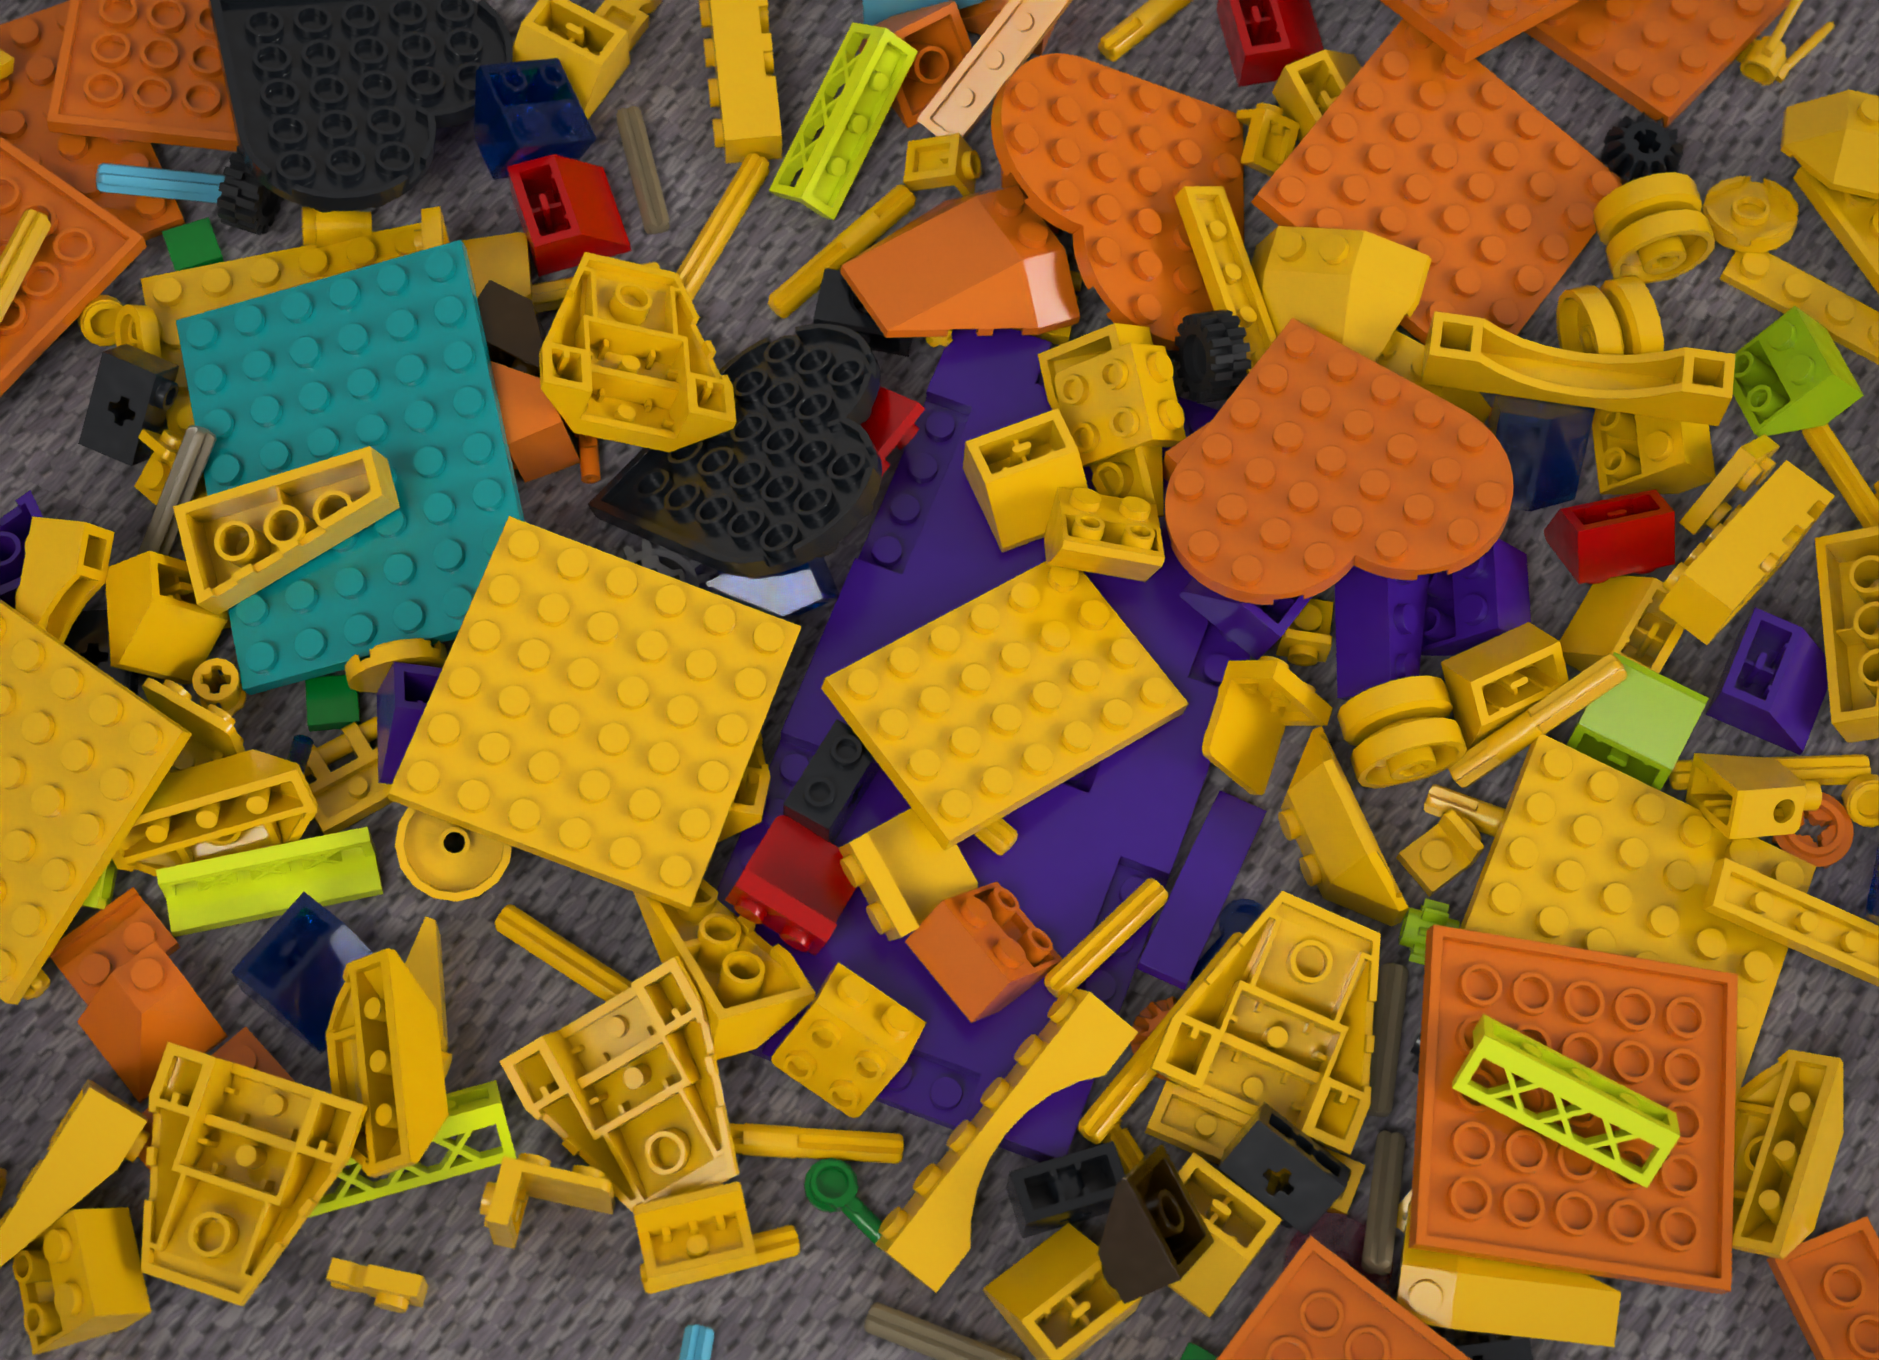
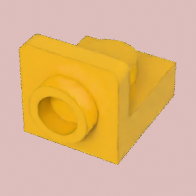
(1269, 137)
(942, 163)
(160, 463)
(1309, 635)
(1442, 852)

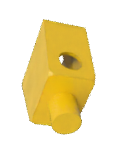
(1750, 795)

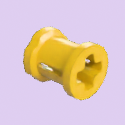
(207, 680)

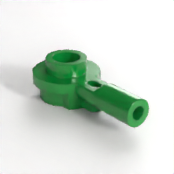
(833, 1188)

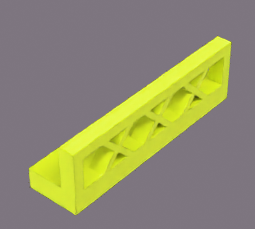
(848, 120)
(269, 881)
(1576, 1084)
(467, 1111)

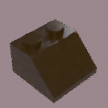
(1151, 1229)

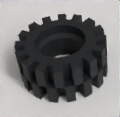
(245, 200)
(1211, 355)

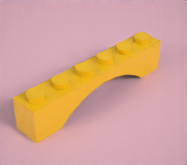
(1666, 384)
(61, 571)
(935, 1224)

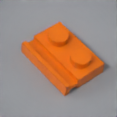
(108, 941)

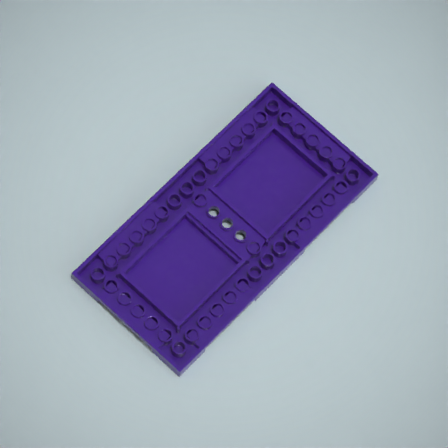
(1075, 845)

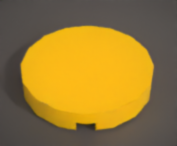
(1750, 214)
(371, 672)

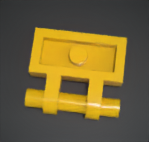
(352, 789)

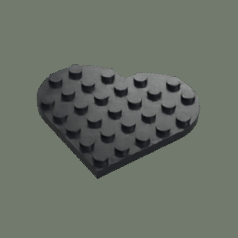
(348, 94)
(778, 482)

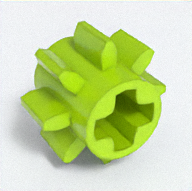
(1416, 924)

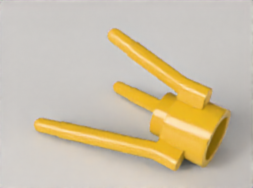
(1766, 58)

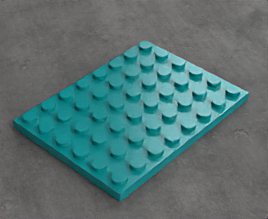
(342, 366)

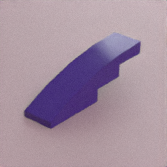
(1201, 890)

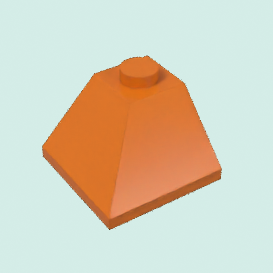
(941, 46)
(143, 1010)

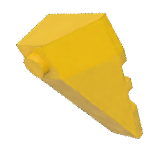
(1132, 472)
(740, 977)
(80, 1156)
(1505, 1297)

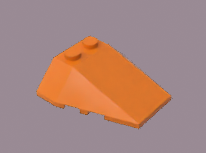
(967, 266)

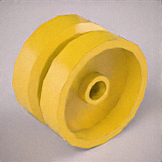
(1654, 227)
(1610, 319)
(1401, 731)
(441, 871)

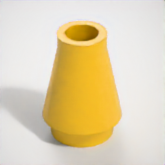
(333, 226)

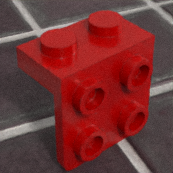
(793, 886)

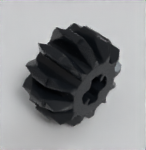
(1641, 149)

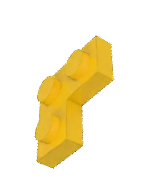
(1746, 467)

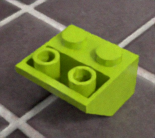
(1792, 377)
(1639, 724)

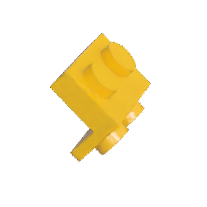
(695, 1235)

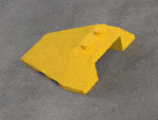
(1340, 284)
(632, 360)
(1285, 1023)
(635, 1089)
(235, 1169)

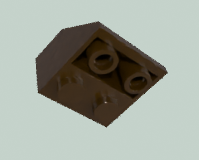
(511, 328)

